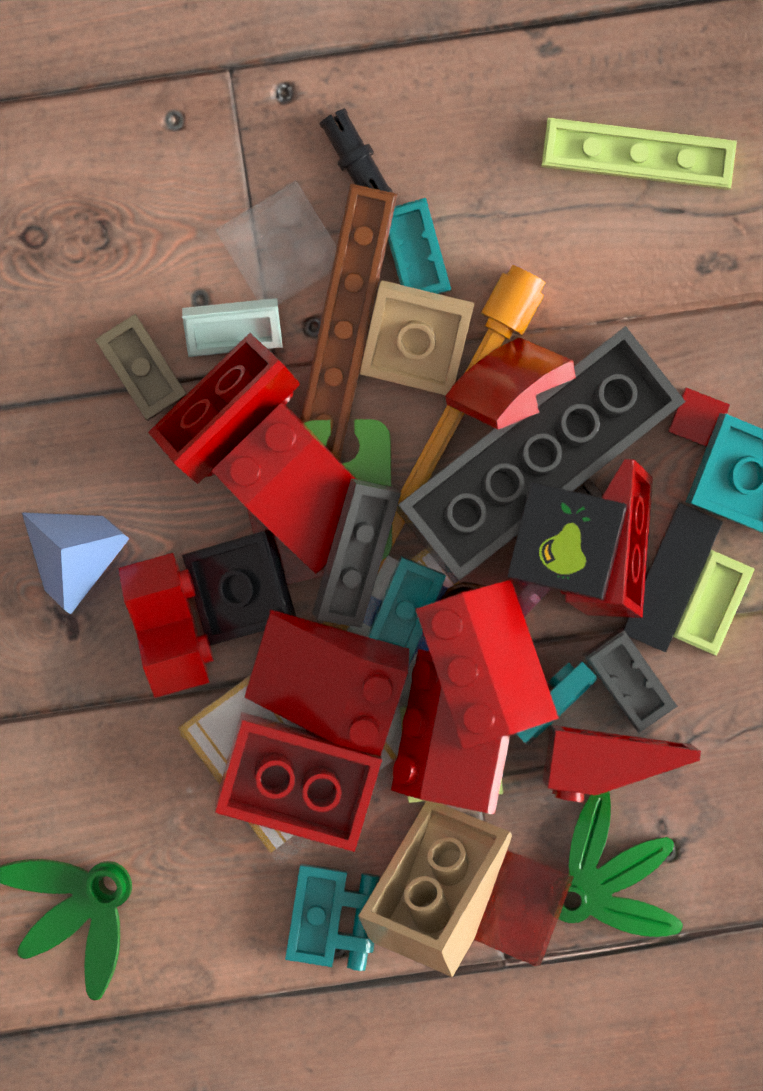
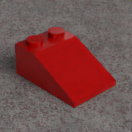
(289, 484)
(627, 580)
(329, 681)
(600, 761)

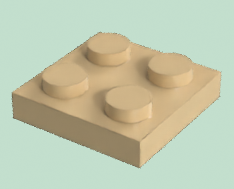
(416, 338)

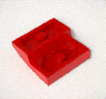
(506, 383)

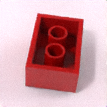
(296, 782)

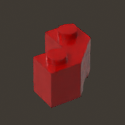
(165, 625)

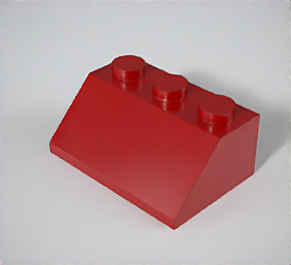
(224, 408)
(487, 664)
(431, 755)

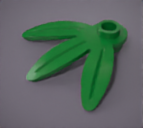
(618, 873)
(88, 900)

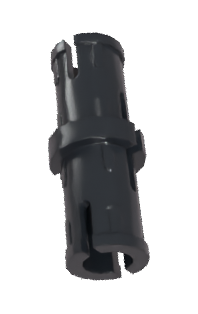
(353, 153)

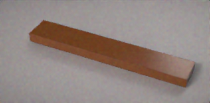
(348, 310)

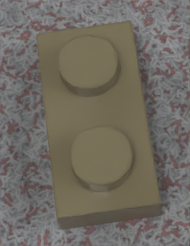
(141, 367)

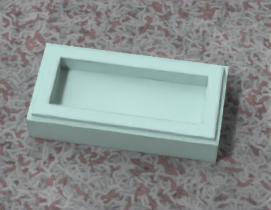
(223, 326)

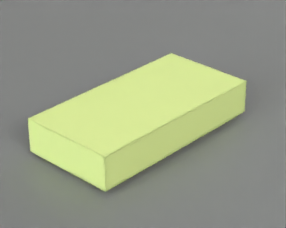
(713, 602)

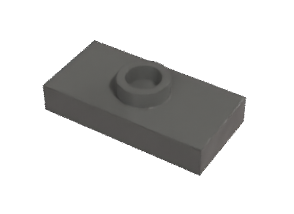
(630, 680)

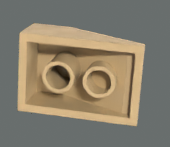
(436, 887)

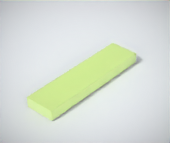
(639, 153)

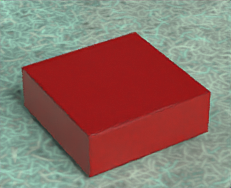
(696, 417)

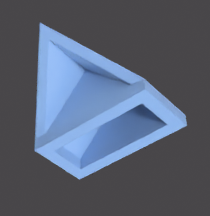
(72, 552)

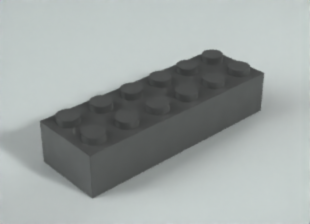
(579, 429)

